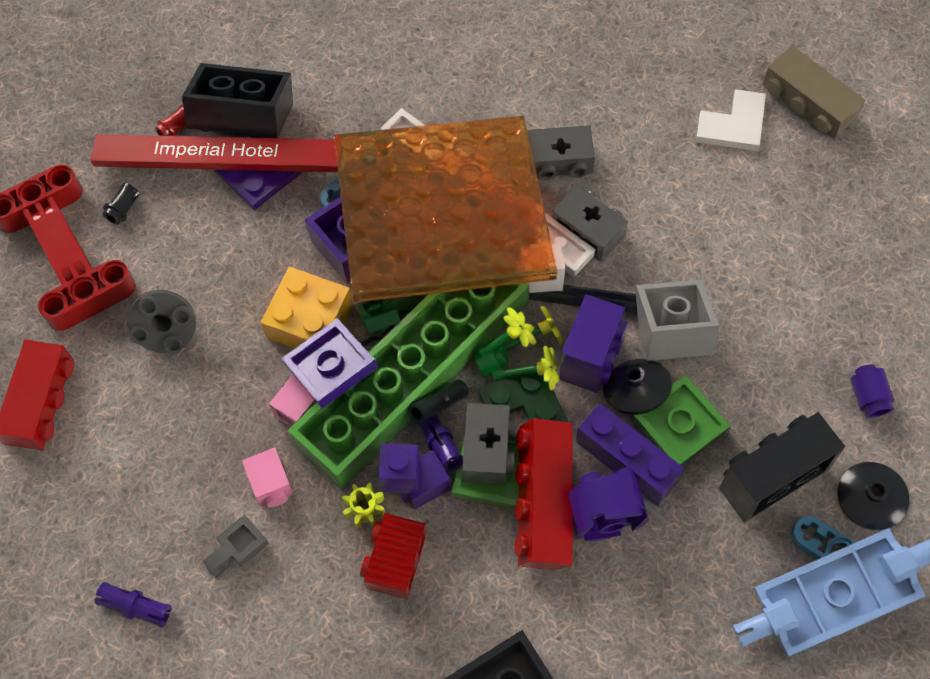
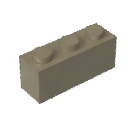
(813, 92)

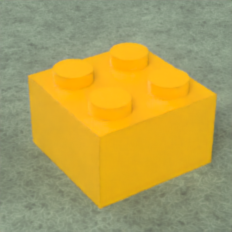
(304, 307)

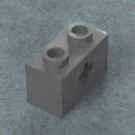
(562, 151)
(591, 221)
(483, 424)

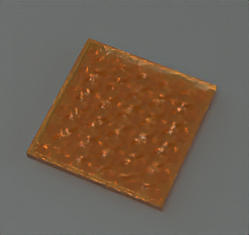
(442, 209)

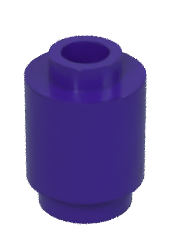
(872, 391)

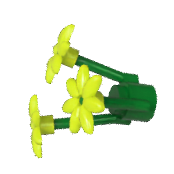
(494, 356)

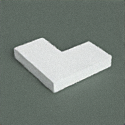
(737, 130)

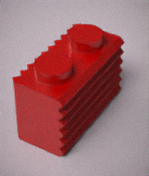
(394, 555)

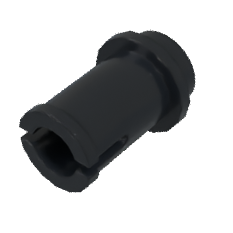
(120, 204)

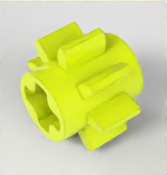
(360, 515)

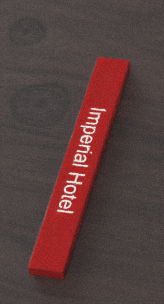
(214, 153)

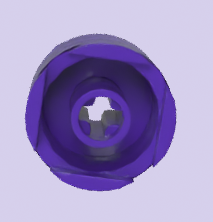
(607, 504)

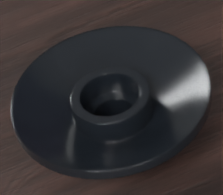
(637, 386)
(865, 508)

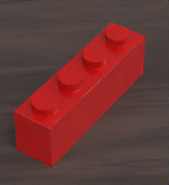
(543, 497)

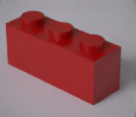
(34, 394)

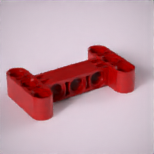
(63, 248)

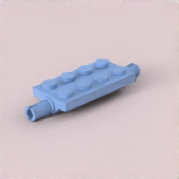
(837, 593)

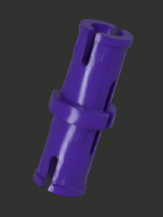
(448, 453)
(133, 604)

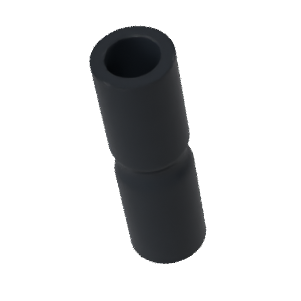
(436, 402)

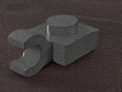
(238, 543)

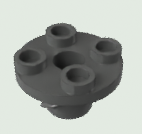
(161, 321)

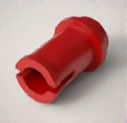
(172, 124)

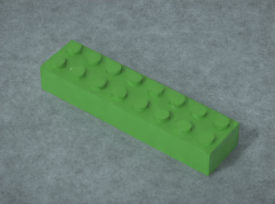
(412, 363)

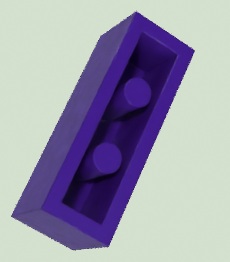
(623, 447)

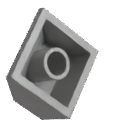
(676, 320)

